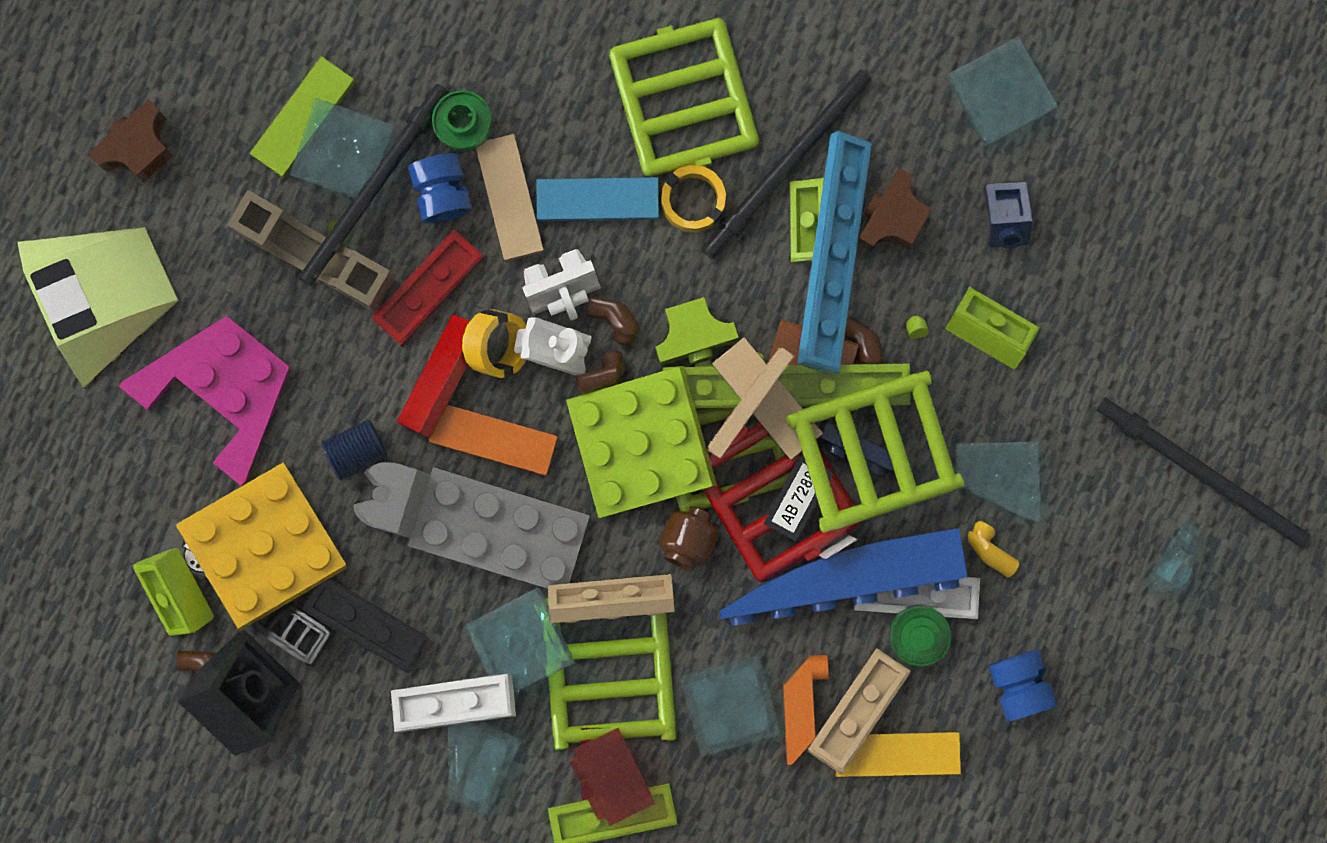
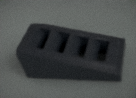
(317, 645)

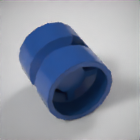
(440, 188)
(1022, 685)

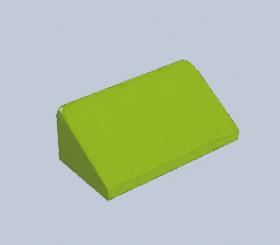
(804, 214)
(992, 328)
(173, 592)

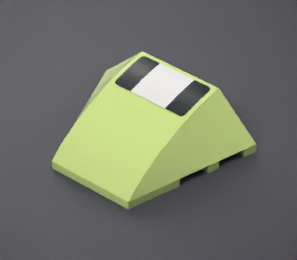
(97, 293)

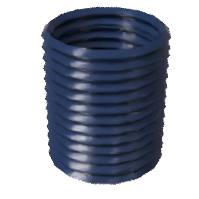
(354, 449)

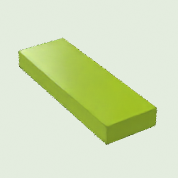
(283, 137)
(578, 823)

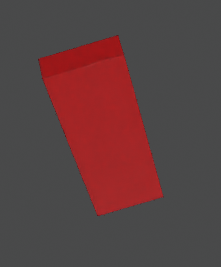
(427, 287)
(436, 381)

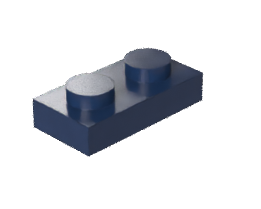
(877, 458)

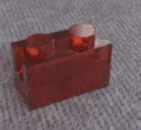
(612, 777)

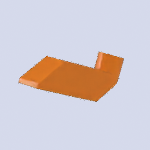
(800, 705)

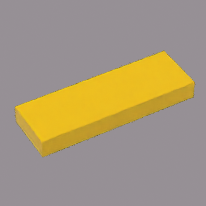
(906, 755)

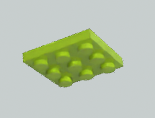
(641, 442)

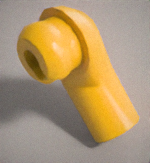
(990, 554)

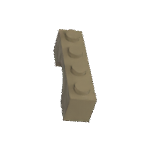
(297, 243)

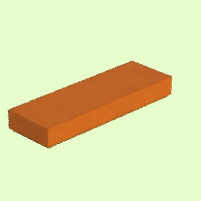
(494, 440)

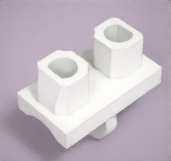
(563, 289)
(553, 346)

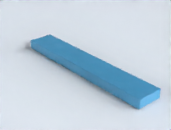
(834, 253)

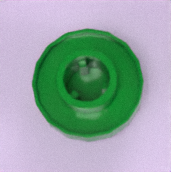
(462, 121)
(920, 635)

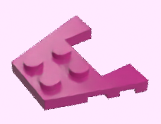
(229, 374)

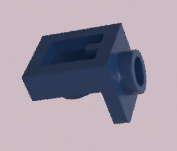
(1008, 214)

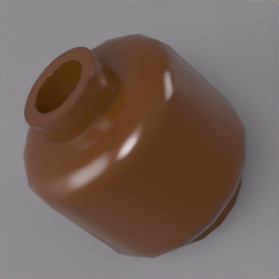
(689, 538)

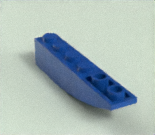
(859, 574)

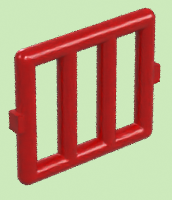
(744, 536)

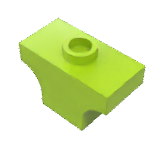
(693, 333)

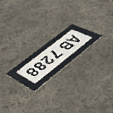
(794, 502)

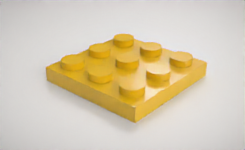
(261, 546)

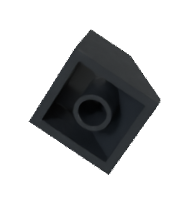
(240, 694)

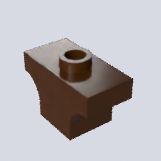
(134, 143)
(895, 215)

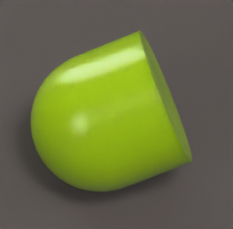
(916, 327)

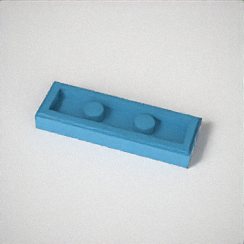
(597, 199)

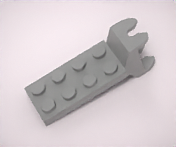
(475, 523)

